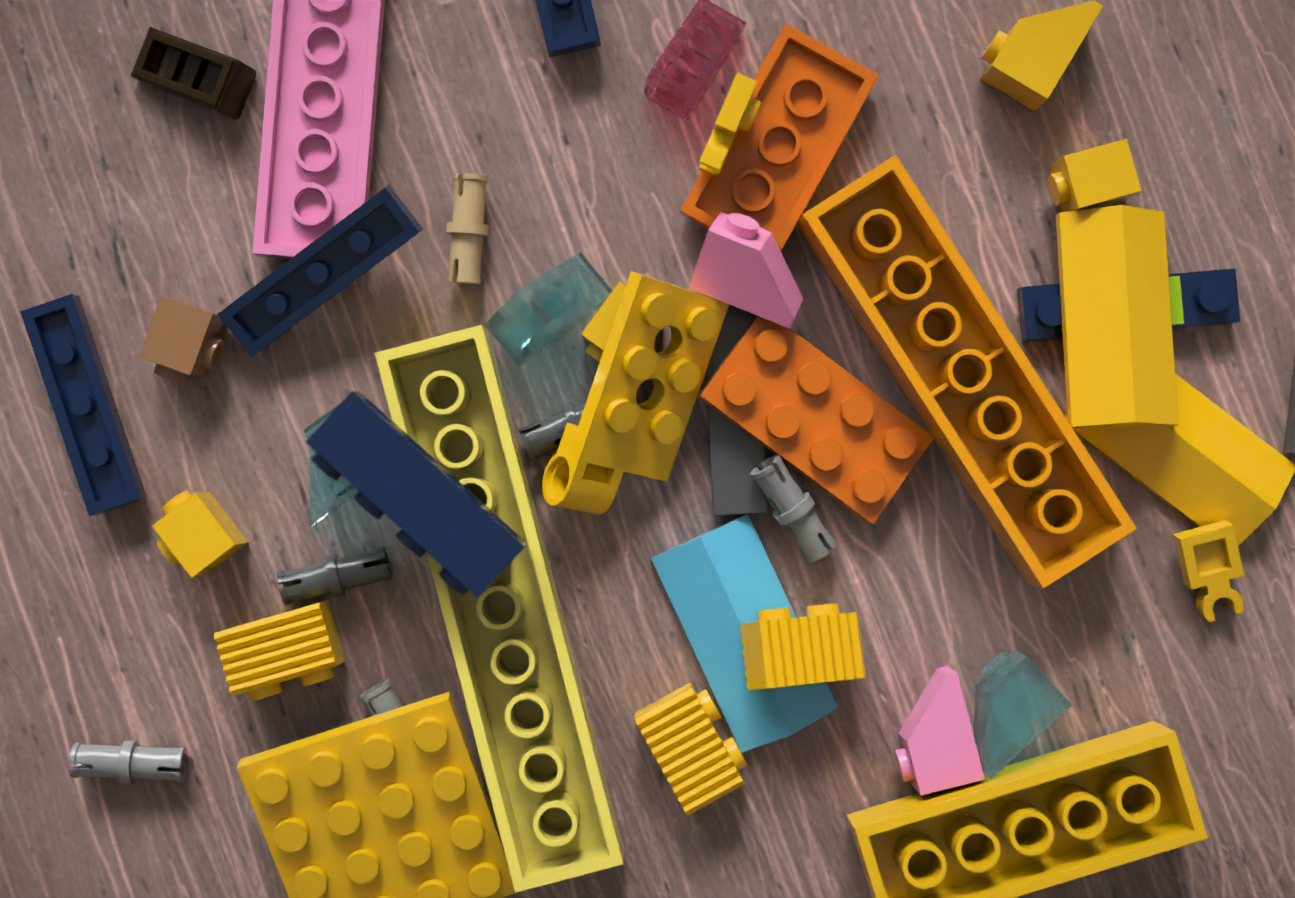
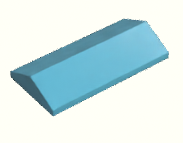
(714, 589)

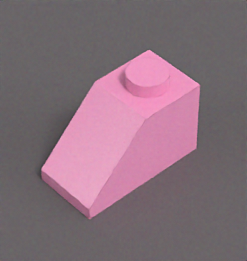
(746, 270)
(939, 738)

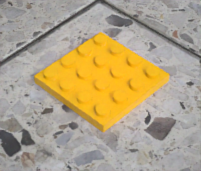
(380, 810)

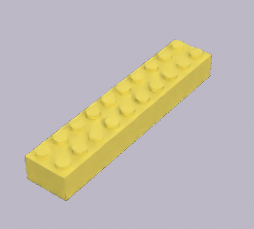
(514, 636)

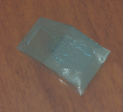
(548, 308)
(1012, 709)

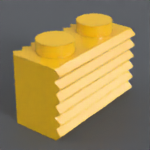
(280, 649)
(802, 649)
(690, 747)

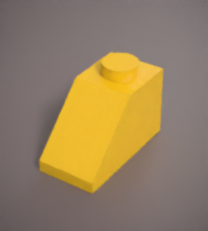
(1037, 52)

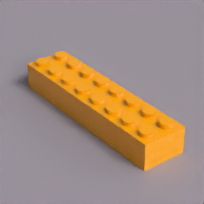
(965, 374)

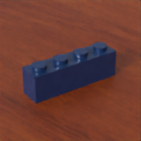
(415, 493)

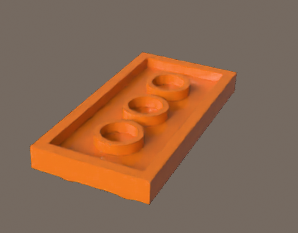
(803, 116)
(816, 417)

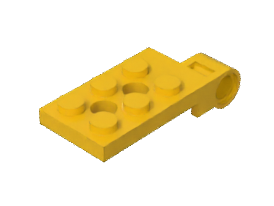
(615, 429)

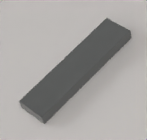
(732, 450)

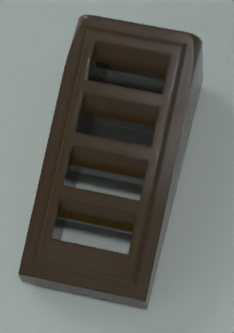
(226, 82)

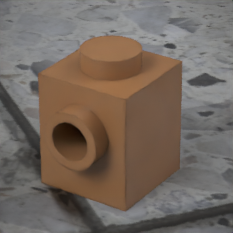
(183, 341)

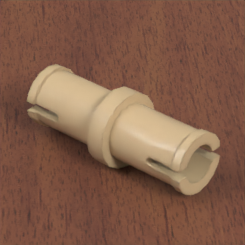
(467, 228)

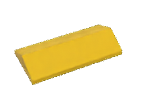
(1116, 318)
(1202, 467)

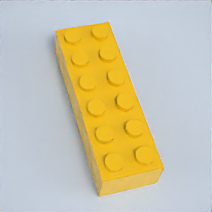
(1034, 821)

